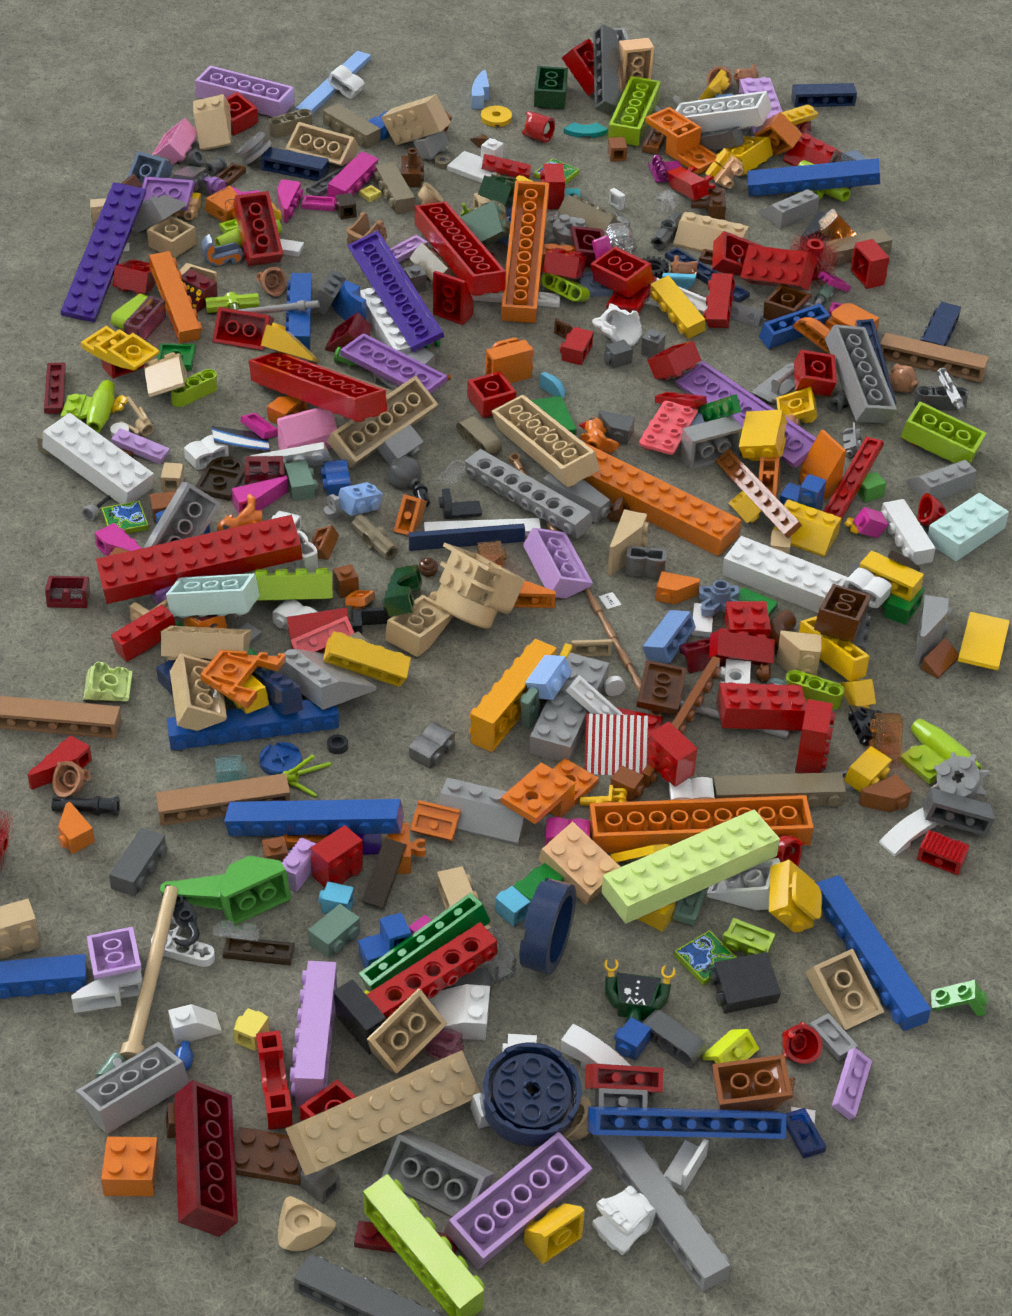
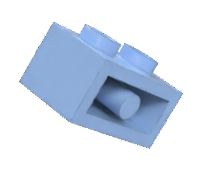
(360, 498)
(549, 676)

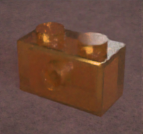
(835, 225)
(887, 734)

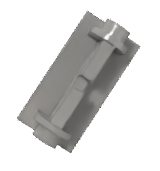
(746, 314)
(852, 440)

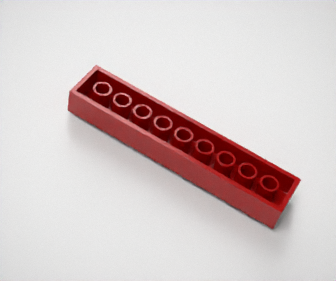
(460, 248)
(318, 386)
(210, 554)

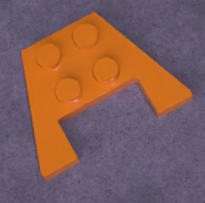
(231, 670)

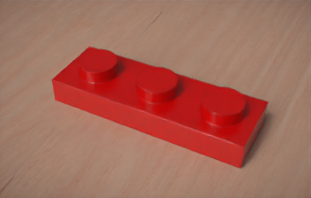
(505, 166)
(690, 400)

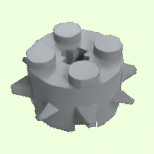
(561, 229)
(957, 767)

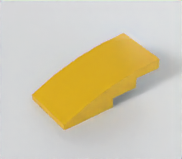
(119, 348)
(983, 641)

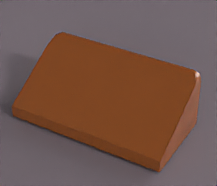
(325, 541)
(940, 659)

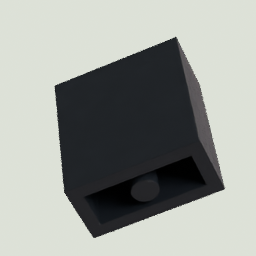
(744, 982)
(357, 1012)

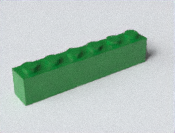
(432, 936)

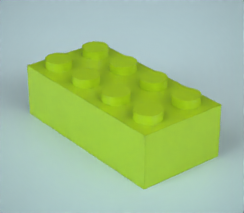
(942, 434)
(294, 585)

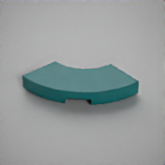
(578, 130)

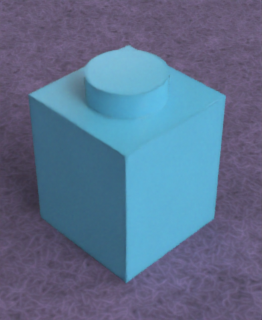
(334, 895)
(512, 906)

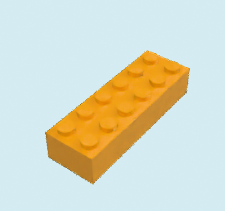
(502, 706)

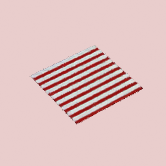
(615, 742)

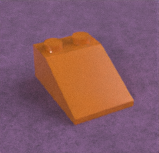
(825, 461)

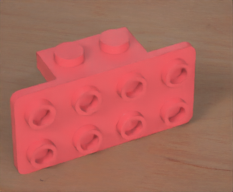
(666, 427)

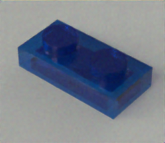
(804, 1133)

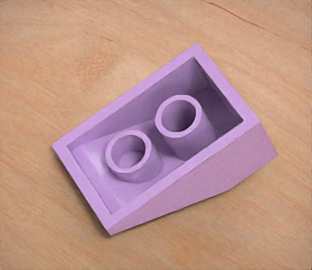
(113, 952)

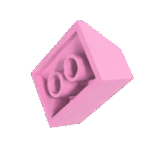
(177, 142)
(305, 428)

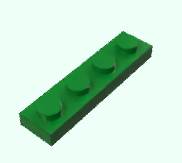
(720, 408)

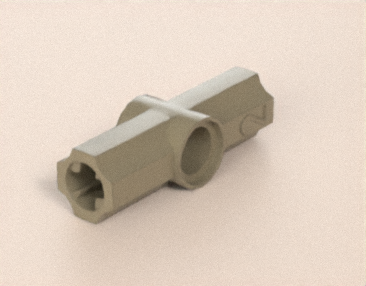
(374, 537)

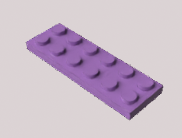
(391, 363)

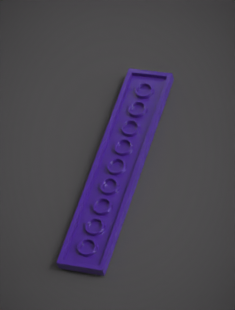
(103, 252)
(395, 291)

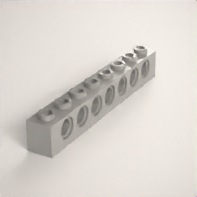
(528, 493)

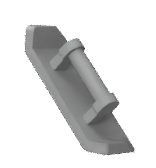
(777, 385)

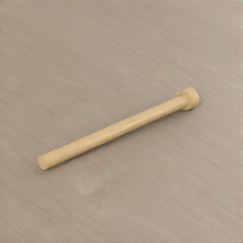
(134, 1043)

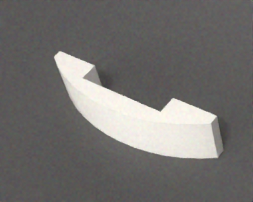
(905, 831)

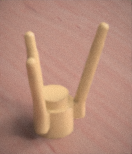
(143, 424)

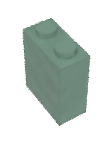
(488, 222)

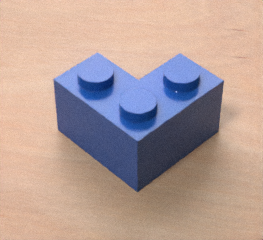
(809, 493)
(392, 932)

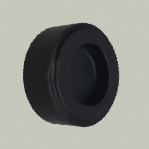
(337, 744)

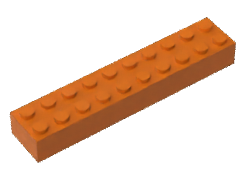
(525, 252)
(665, 504)
(646, 823)

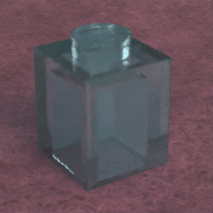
(230, 768)

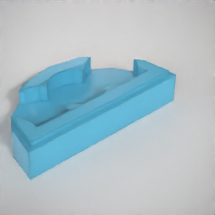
(682, 280)

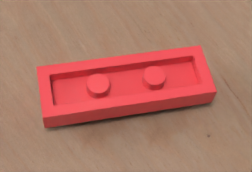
(317, 639)

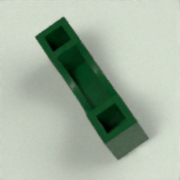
(399, 596)

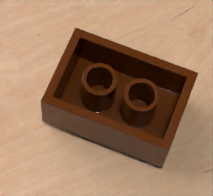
(842, 613)

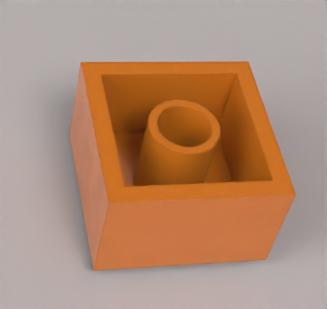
(781, 132)
(130, 1166)

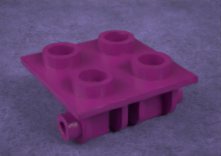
(659, 168)

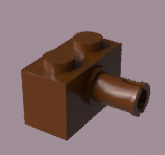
(412, 168)
(714, 203)

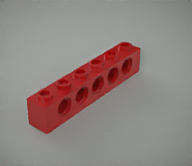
(437, 963)

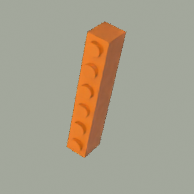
(175, 295)

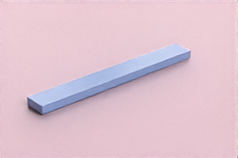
(325, 90)

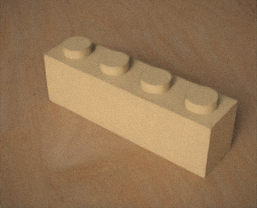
(454, 885)

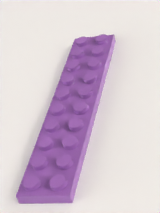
(709, 382)

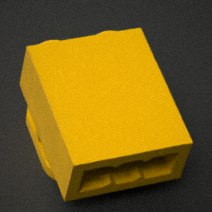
(763, 434)
(793, 897)

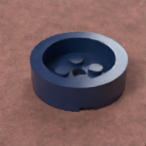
(548, 926)
(513, 1110)

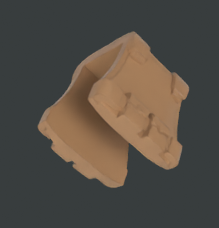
(361, 229)

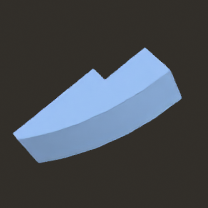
(480, 91)

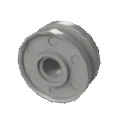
(254, 147)

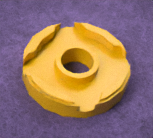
(496, 116)

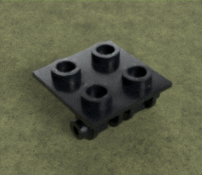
(860, 721)

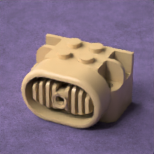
(476, 588)

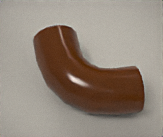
(781, 622)

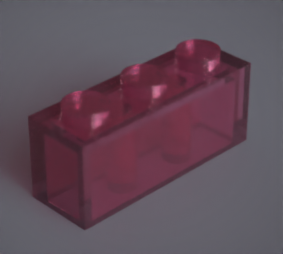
(146, 318)

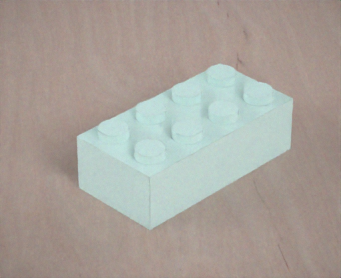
(967, 526)
(213, 595)

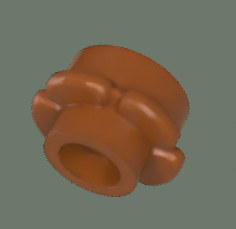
(763, 672)

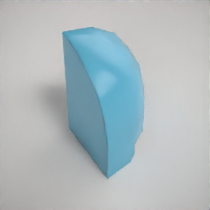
(552, 384)

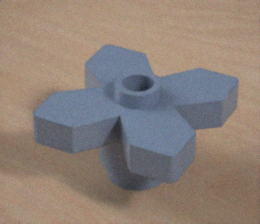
(716, 596)

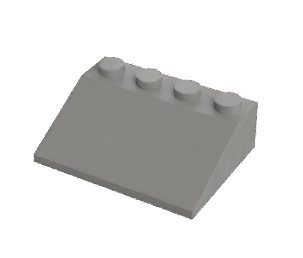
(323, 682)

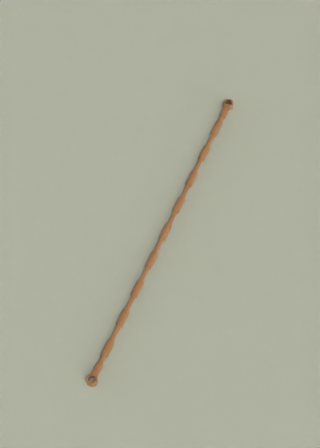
(514, 459)

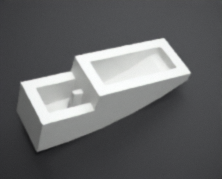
(107, 991)
(588, 1048)

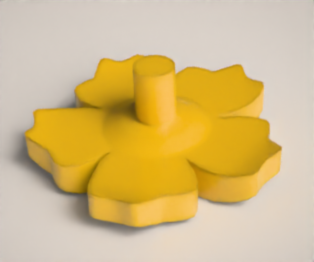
(118, 403)
(850, 523)

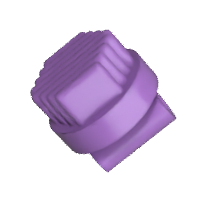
(214, 184)

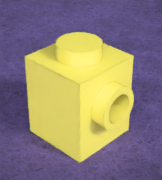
(247, 1027)

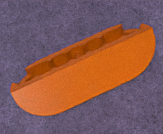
(814, 331)

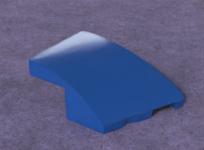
(349, 301)

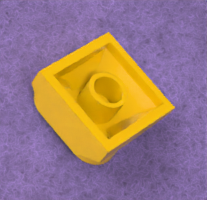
(719, 83)
(800, 404)

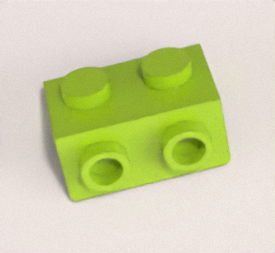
(747, 938)

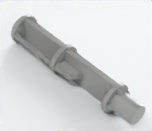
(950, 388)

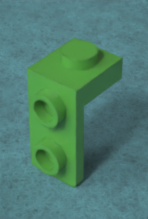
(960, 994)

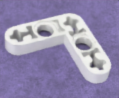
(188, 957)

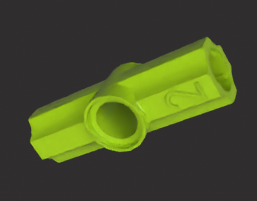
(232, 301)

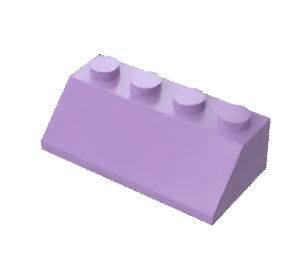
(557, 562)

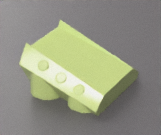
(107, 683)

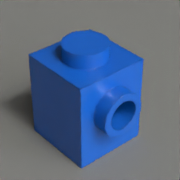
(632, 1038)

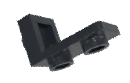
(458, 509)
(368, 616)

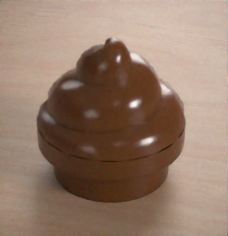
(428, 567)

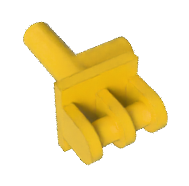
(615, 795)

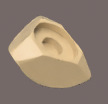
(302, 1225)

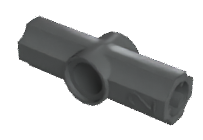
(667, 231)

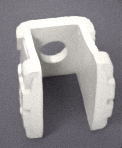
(624, 1219)

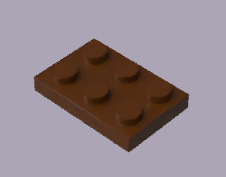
(661, 687)
(266, 1156)

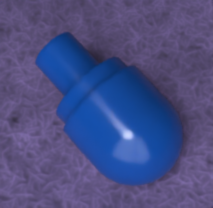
(185, 1054)

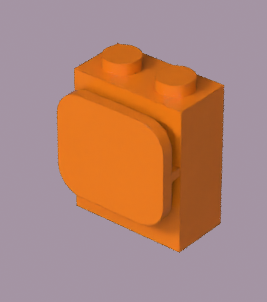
(848, 314)
(511, 358)

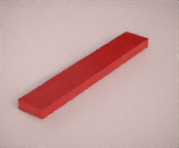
(854, 477)

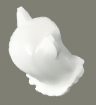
(620, 325)

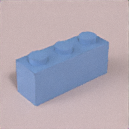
(668, 635)

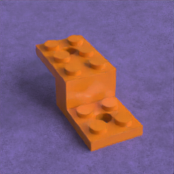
(682, 139)
(550, 790)

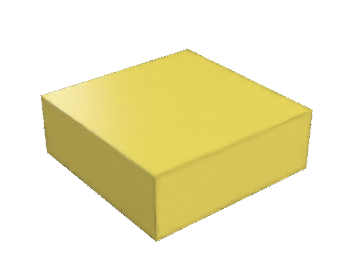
(370, 193)

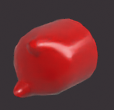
(535, 127)

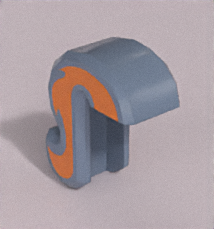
(222, 254)

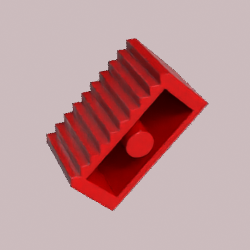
(943, 852)

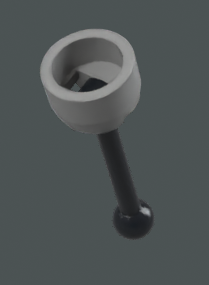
(91, 511)

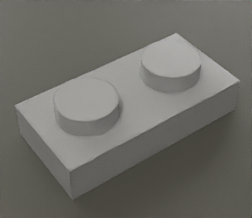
(833, 1036)

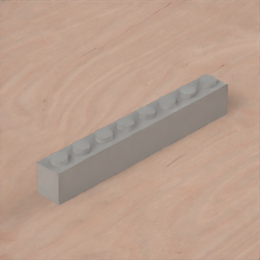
(672, 1217)

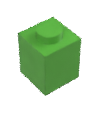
(872, 487)

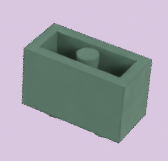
(300, 480)
(334, 931)

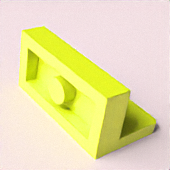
(733, 1046)

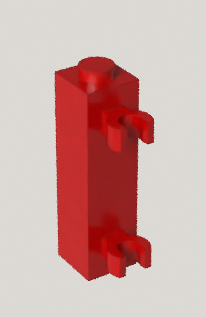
(689, 183)

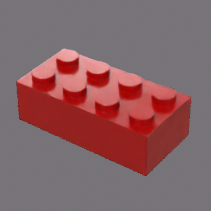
(258, 228)
(778, 266)
(761, 706)

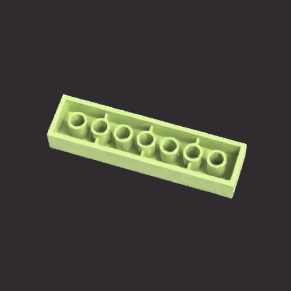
(689, 866)

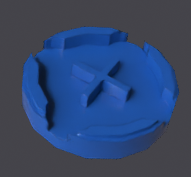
(279, 758)

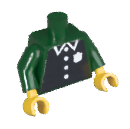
(636, 994)

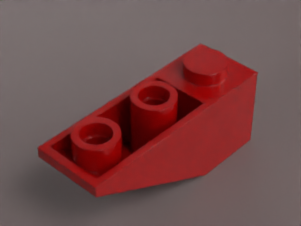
(68, 750)

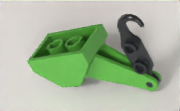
(242, 893)

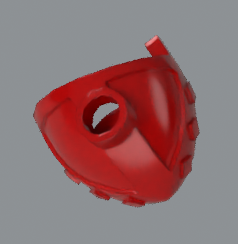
(933, 509)
(785, 849)
(801, 1044)

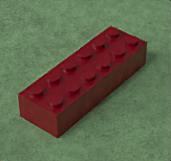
(205, 1159)

